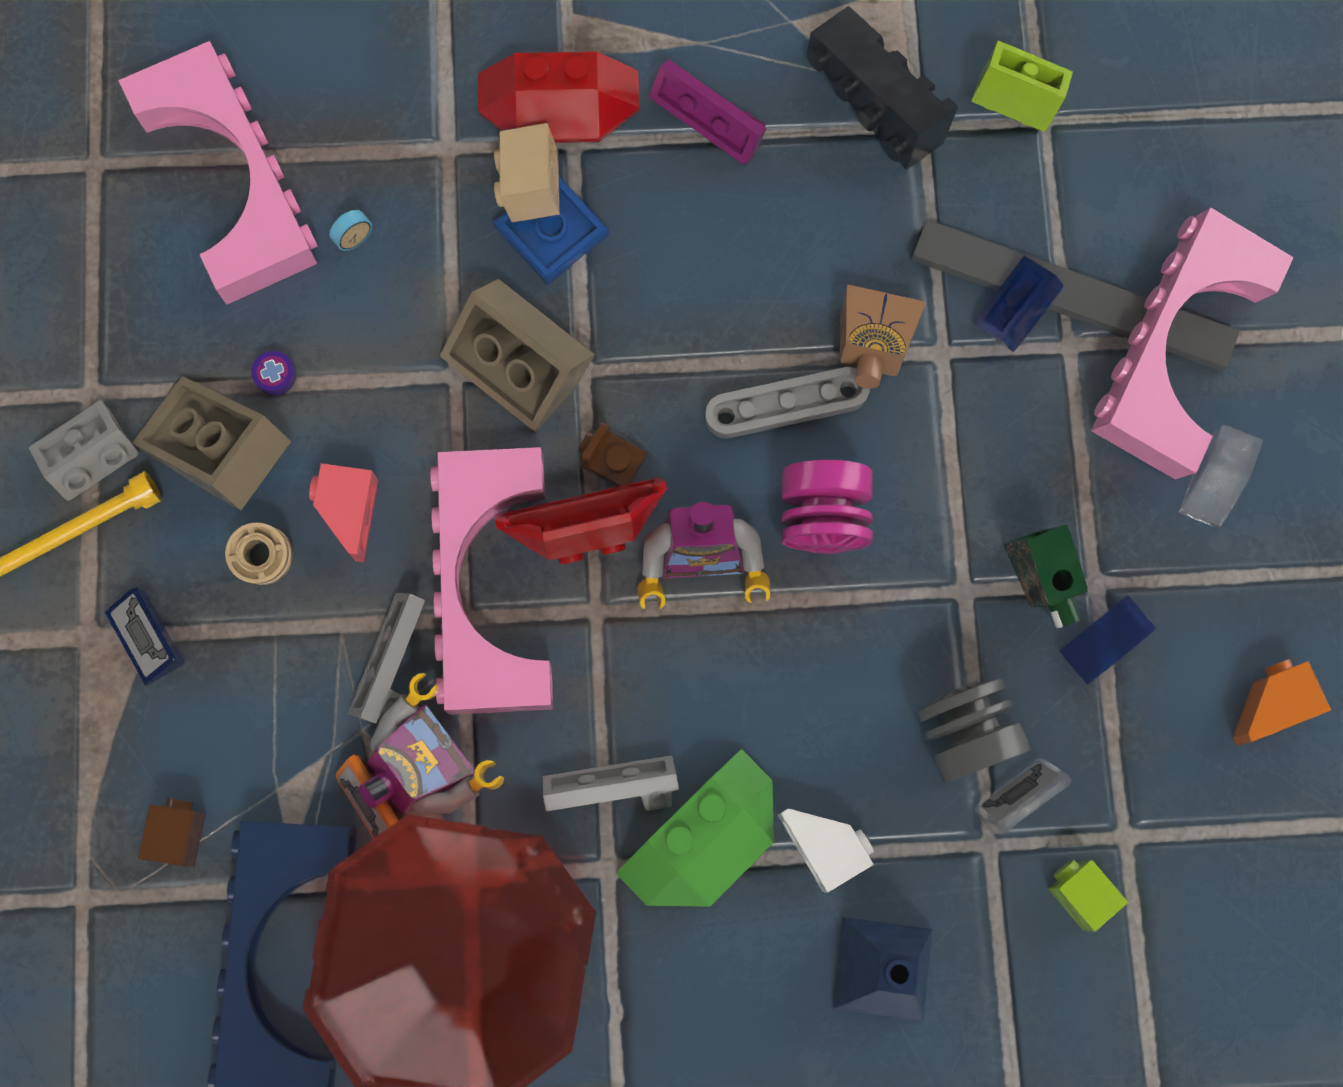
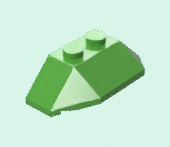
(706, 839)

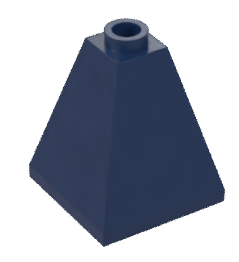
(864, 967)

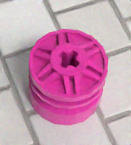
(827, 506)

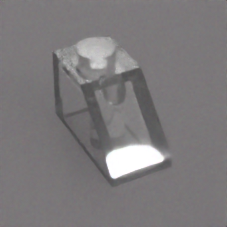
(1221, 476)

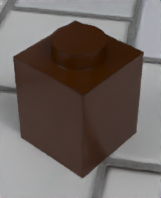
(172, 833)

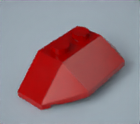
(574, 92)
(585, 521)

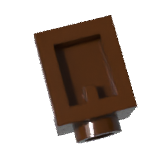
(610, 456)

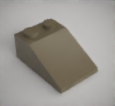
(212, 442)

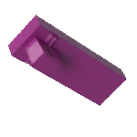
(707, 112)

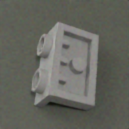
(83, 451)

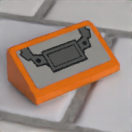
(350, 777)

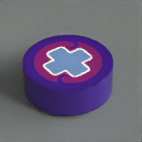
(273, 373)

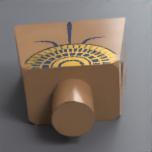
(876, 332)

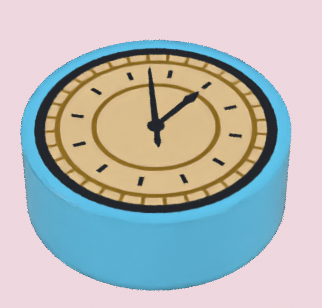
(350, 230)

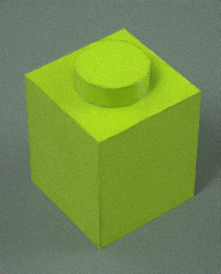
(1086, 894)

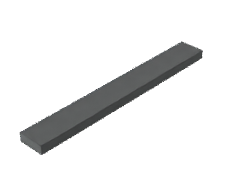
(1080, 298)

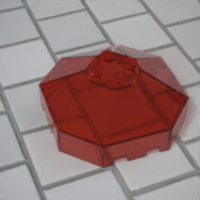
(450, 958)

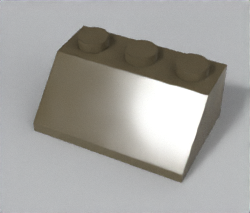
(515, 353)

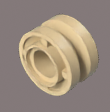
(241, 544)

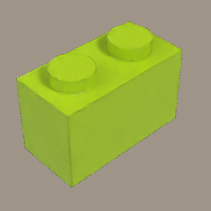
(1022, 86)

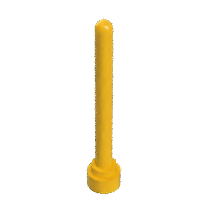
(137, 494)

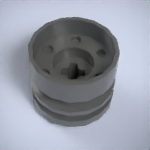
(972, 729)

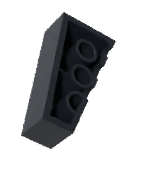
(881, 88)

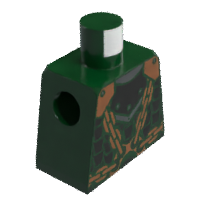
(1044, 558)

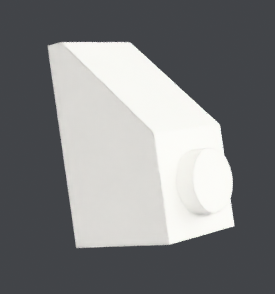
(828, 847)

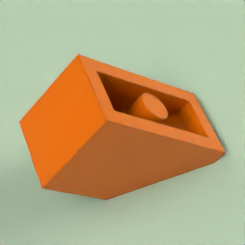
(1280, 701)

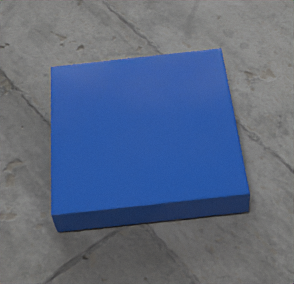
(554, 241)

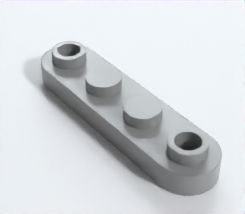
(785, 403)

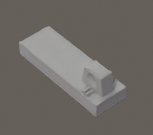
(374, 691)
(648, 778)

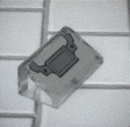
(1021, 796)

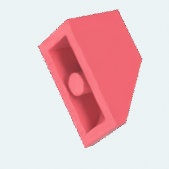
(346, 503)

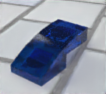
(1107, 639)

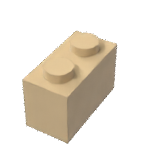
(527, 173)

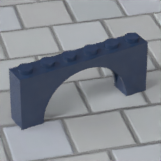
(269, 868)

